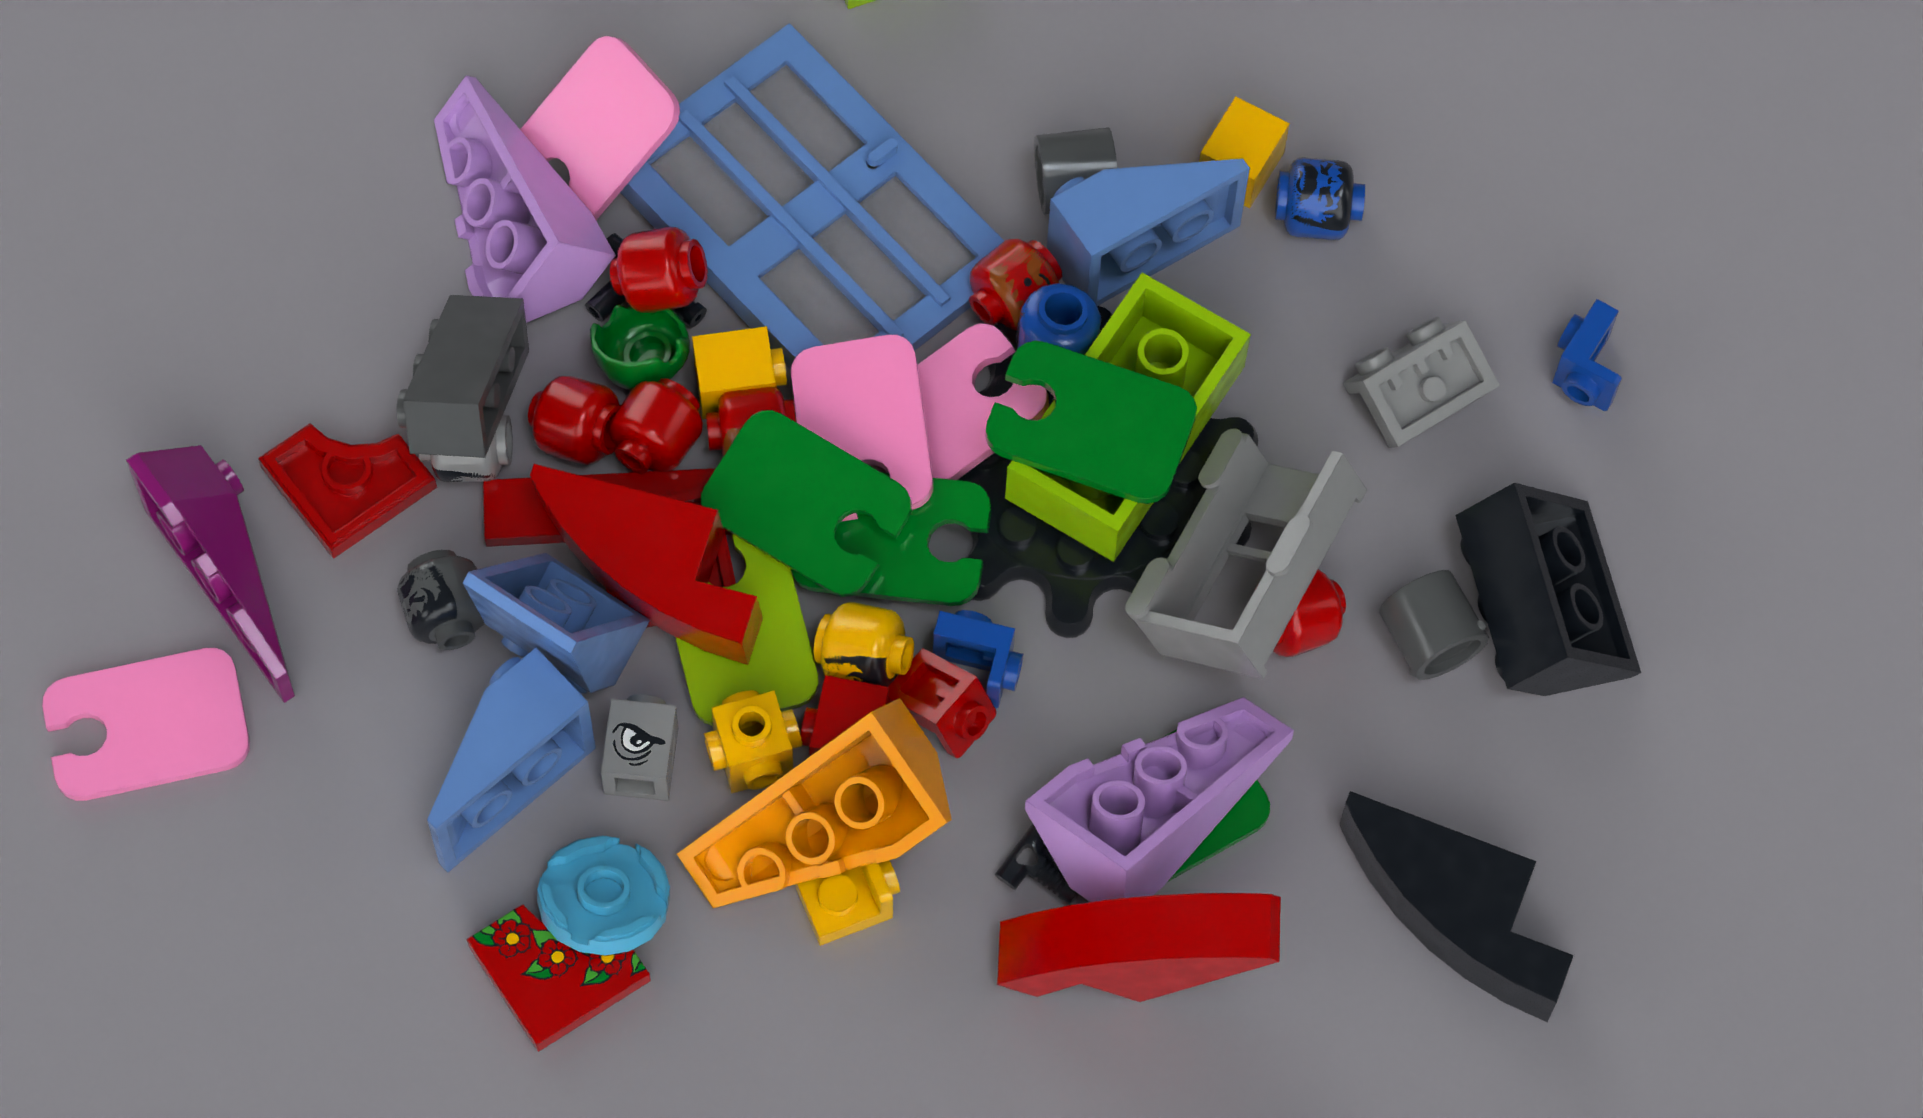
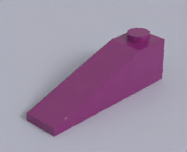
(204, 524)

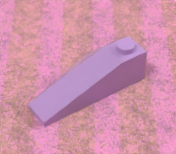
(518, 214)
(1142, 814)

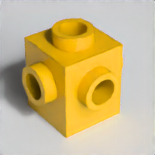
(752, 740)

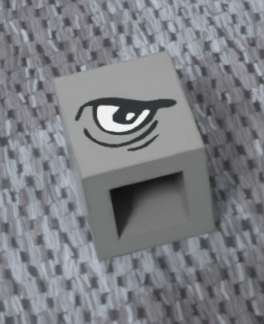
(640, 747)

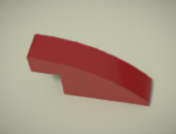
(653, 558)
(1140, 943)

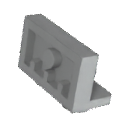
(1422, 380)

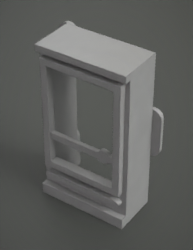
(1238, 490)

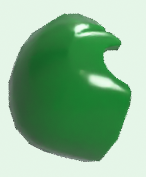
(640, 346)

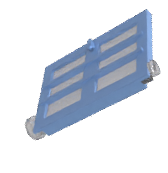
(811, 205)

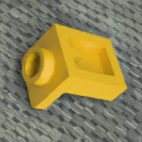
(849, 900)

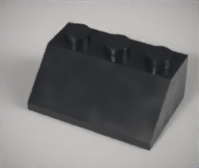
(1546, 591)

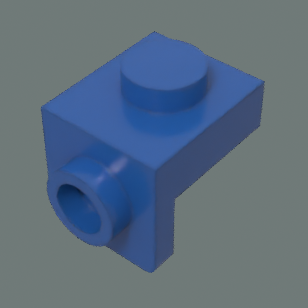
(1577, 371)
(978, 643)

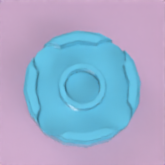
(603, 896)

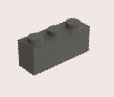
(464, 376)

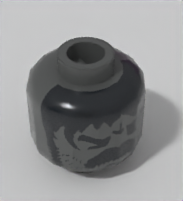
(437, 601)

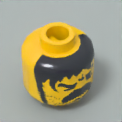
(863, 644)

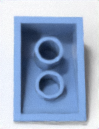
(1141, 220)
(560, 614)
(517, 746)

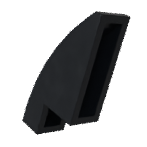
(1457, 901)

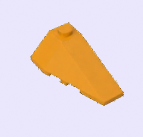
(838, 810)

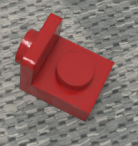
(944, 701)

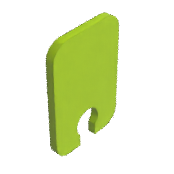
(781, 653)

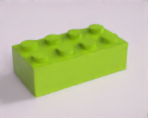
(1161, 338)

